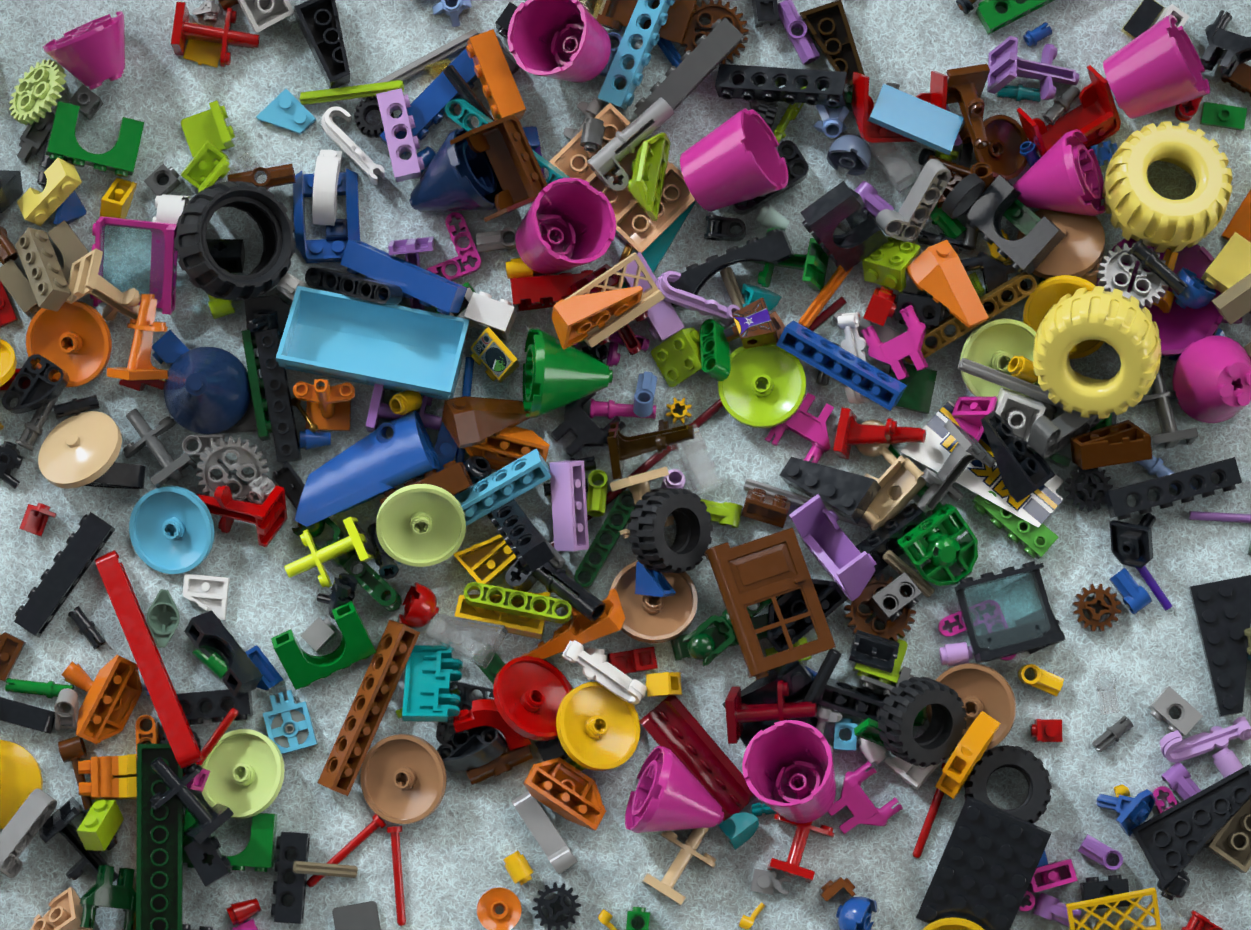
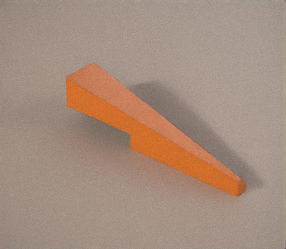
(582, 629)

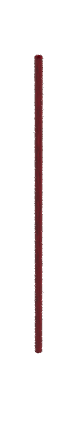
(705, 416)

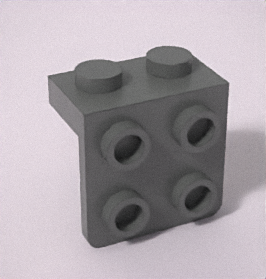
(872, 684)
(357, 917)

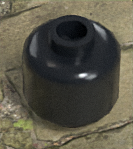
(477, 468)
(1176, 888)

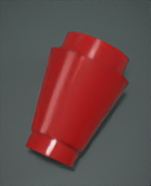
(243, 910)

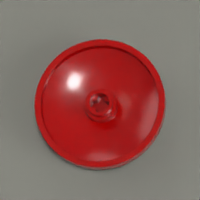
(529, 696)

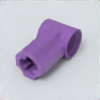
(871, 199)
(1180, 781)
(1099, 851)
(1052, 909)

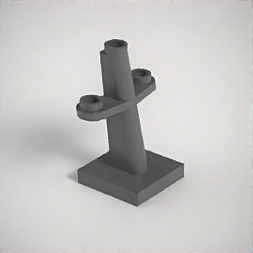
(1170, 435)
(149, 438)
(965, 451)

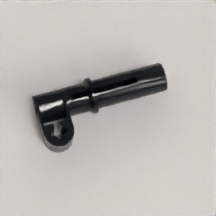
(586, 602)

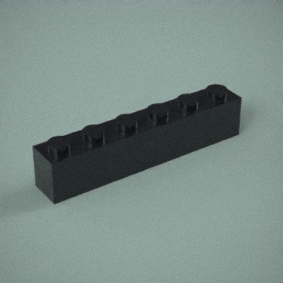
(64, 574)

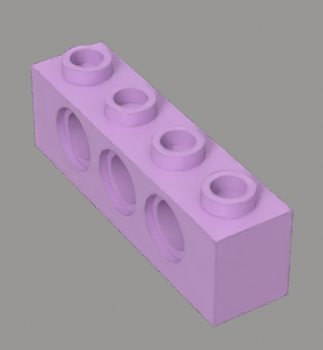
(388, 103)

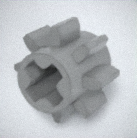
(261, 489)

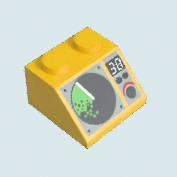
(494, 356)

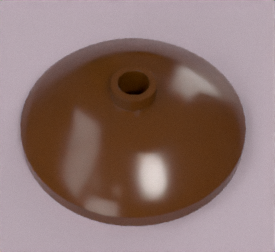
(1005, 137)

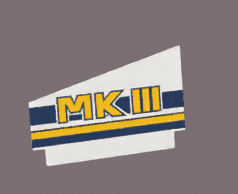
(978, 476)

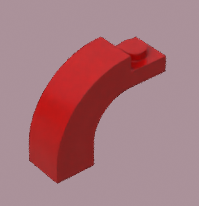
(486, 714)

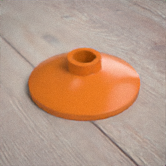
(488, 903)

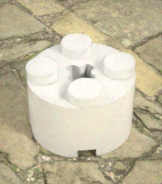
(169, 208)

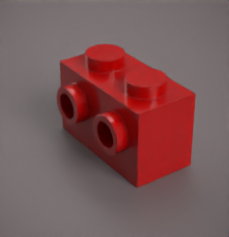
(881, 306)

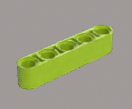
(526, 610)

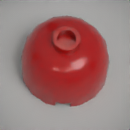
(419, 606)

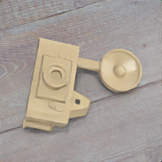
(897, 484)

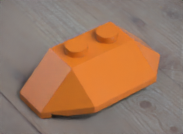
(509, 446)
(109, 700)
(566, 792)

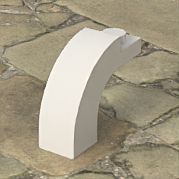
(325, 187)

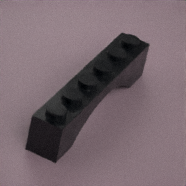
(769, 249)

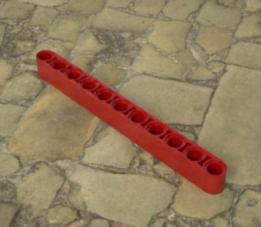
(148, 660)

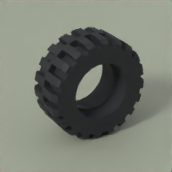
(648, 526)
(943, 731)
(1021, 760)

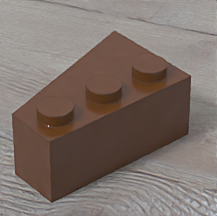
(1111, 446)

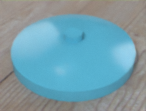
(171, 529)

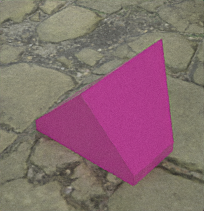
(970, 411)

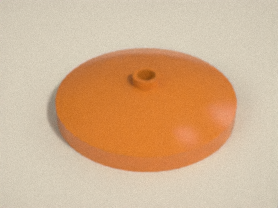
(51, 337)

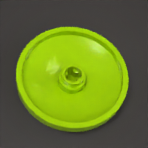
(763, 386)

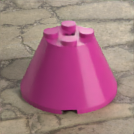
(92, 50)
(1213, 379)

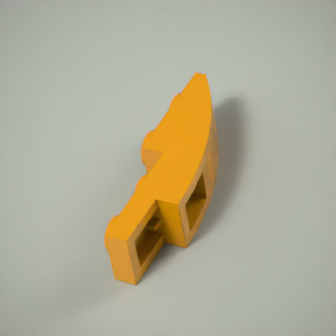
(967, 754)

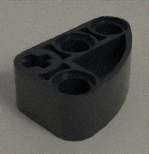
(41, 389)
(121, 476)
(472, 748)

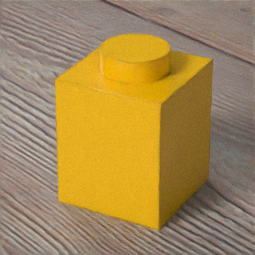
(663, 684)

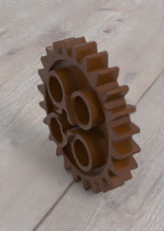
(714, 12)
(858, 618)

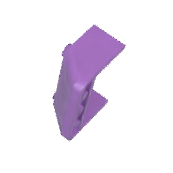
(832, 547)

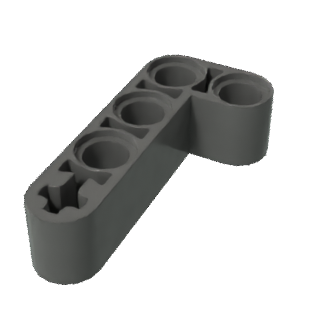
(1050, 436)

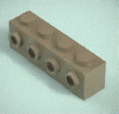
(42, 269)

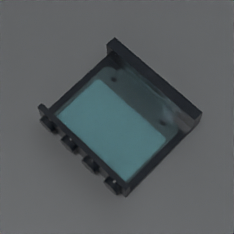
(1007, 613)

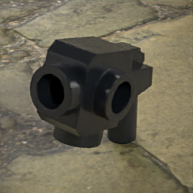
(9, 460)

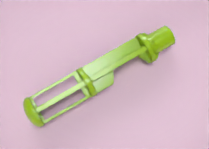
(790, 114)

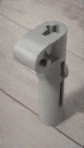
(606, 157)

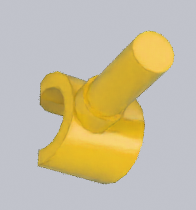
(1121, 790)
(604, 917)
(746, 922)

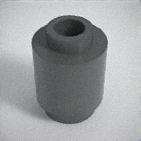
(592, 134)

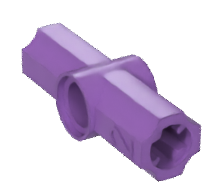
(803, 44)

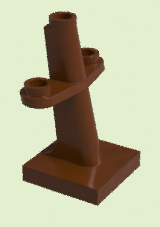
(965, 88)

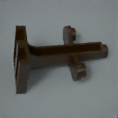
(626, 447)

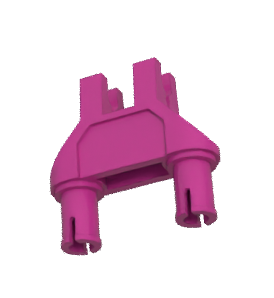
(900, 347)
(808, 427)
(859, 804)

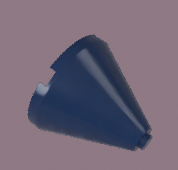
(456, 180)
(207, 390)

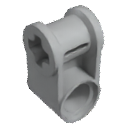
(203, 441)
(66, 710)

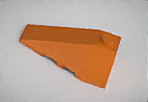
(584, 312)

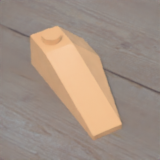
(63, 915)

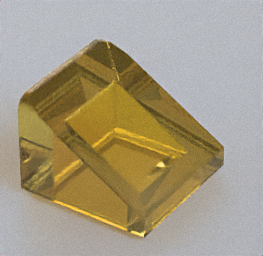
(437, 68)

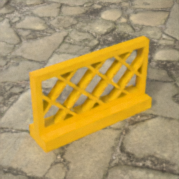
(1115, 899)

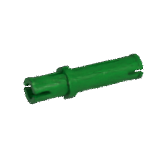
(37, 688)

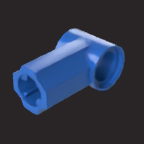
(1131, 592)

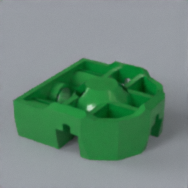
(950, 550)

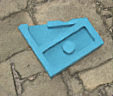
(287, 113)

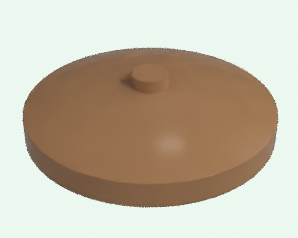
(1078, 250)
(653, 617)
(980, 691)
(403, 779)

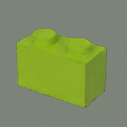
(100, 825)

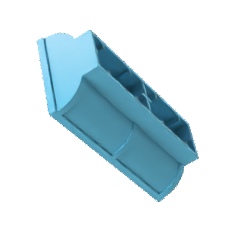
(373, 343)

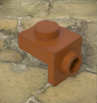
(831, 888)

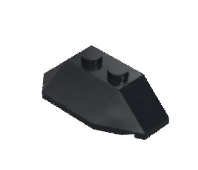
(793, 604)

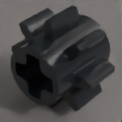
(598, 352)

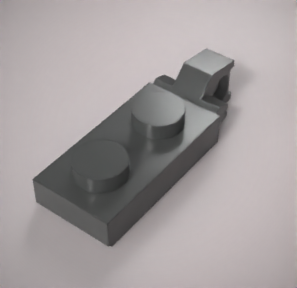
(35, 136)

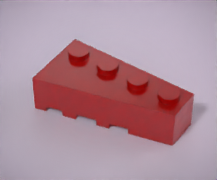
(543, 290)

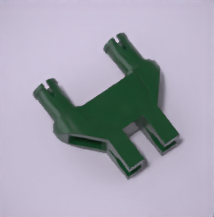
(111, 896)

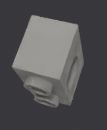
(1187, 717)

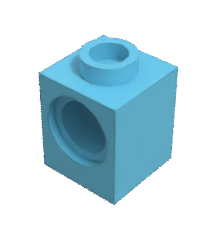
(839, 744)

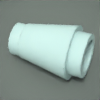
(771, 218)

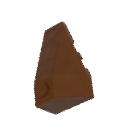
(476, 418)

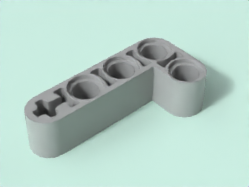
(918, 205)
(22, 830)
(544, 832)

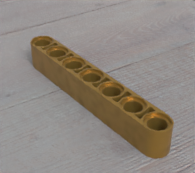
(999, 305)

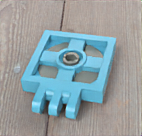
(289, 724)

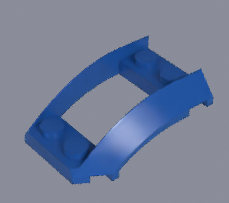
(321, 250)

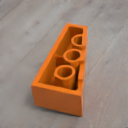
(495, 76)

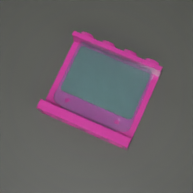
(138, 257)

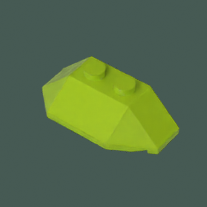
(649, 174)

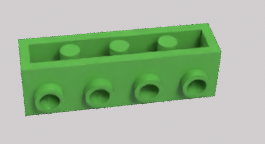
(1035, 539)

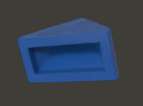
(70, 210)
(651, 583)
(270, 675)

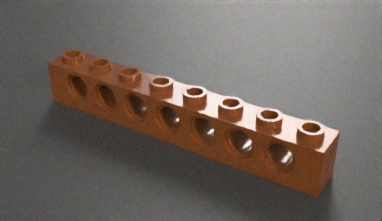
(368, 707)

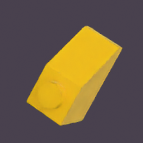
(118, 199)

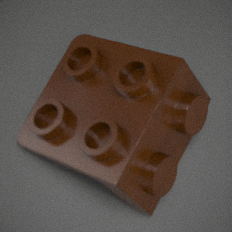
(766, 508)

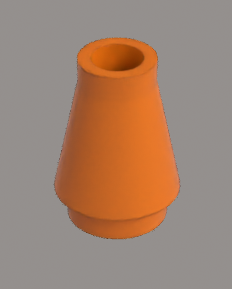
(77, 676)

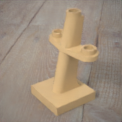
(85, 280)
(639, 486)
(688, 849)

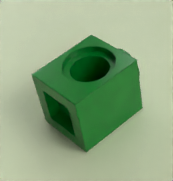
(638, 911)

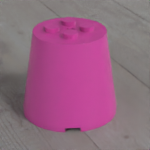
(558, 40)
(1156, 70)
(734, 163)
(565, 227)
(791, 770)

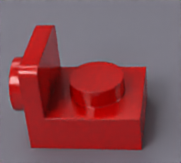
(1047, 730)

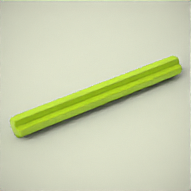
(350, 92)

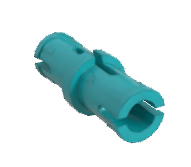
(1020, 93)

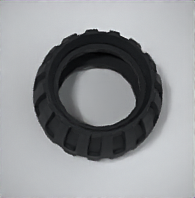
(272, 222)

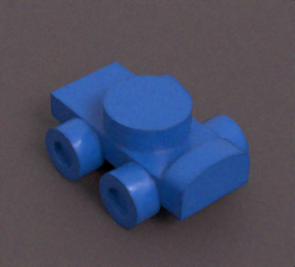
(1105, 152)

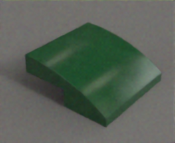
(918, 390)

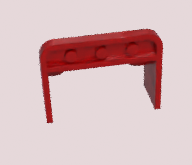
(863, 105)
(1095, 117)

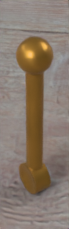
(295, 402)

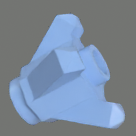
(452, 8)
(832, 120)

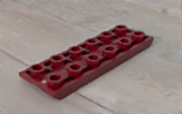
(680, 732)

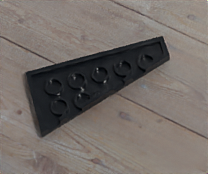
(1221, 617)
(1185, 829)

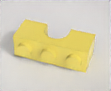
(61, 182)

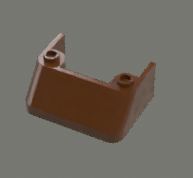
(511, 161)

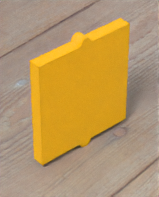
(203, 52)

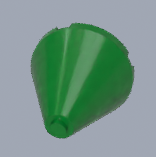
(557, 375)

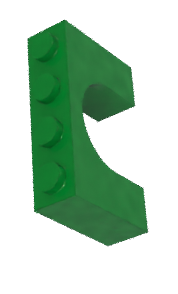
(64, 144)
(306, 668)
(259, 850)

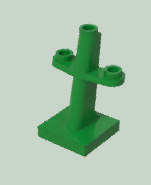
(813, 264)

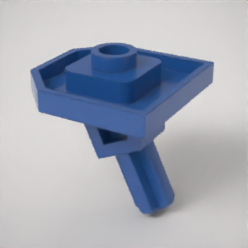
(1131, 810)

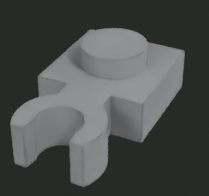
(766, 882)

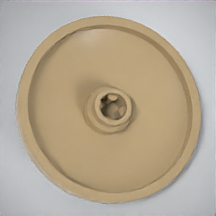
(80, 449)

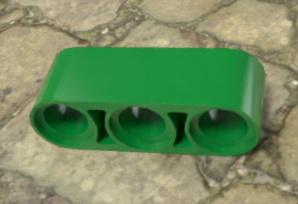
(714, 350)

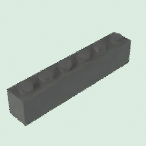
(694, 66)

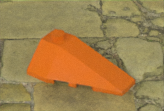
(944, 277)

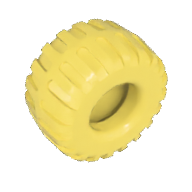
(1157, 219)
(1104, 318)

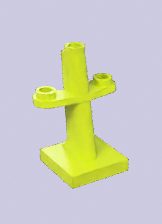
(317, 558)

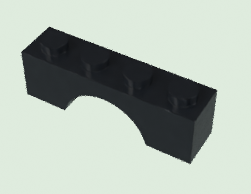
(209, 633)

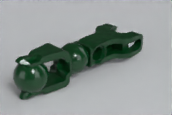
(368, 578)
(702, 646)

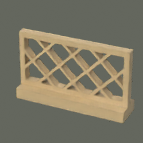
(648, 299)

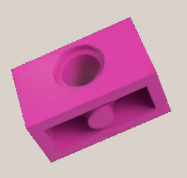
(1053, 875)

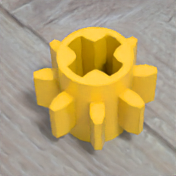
(681, 404)

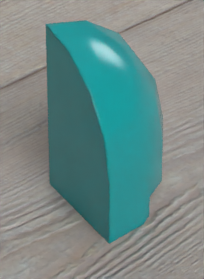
(754, 293)
(739, 828)

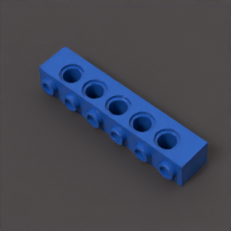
(841, 365)

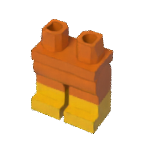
(103, 783)

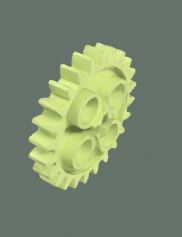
(37, 92)

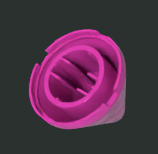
(1064, 179)
(669, 797)

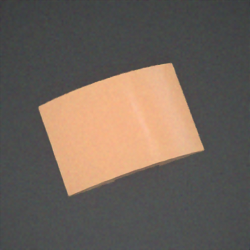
(631, 220)

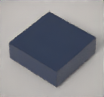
(338, 231)

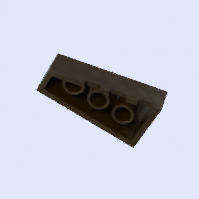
(833, 36)

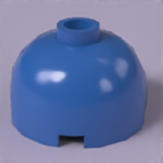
(1196, 294)
(856, 913)

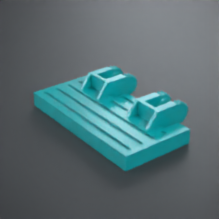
(428, 685)

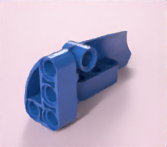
(368, 469)

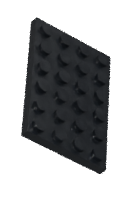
(984, 868)

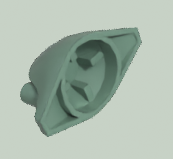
(163, 618)

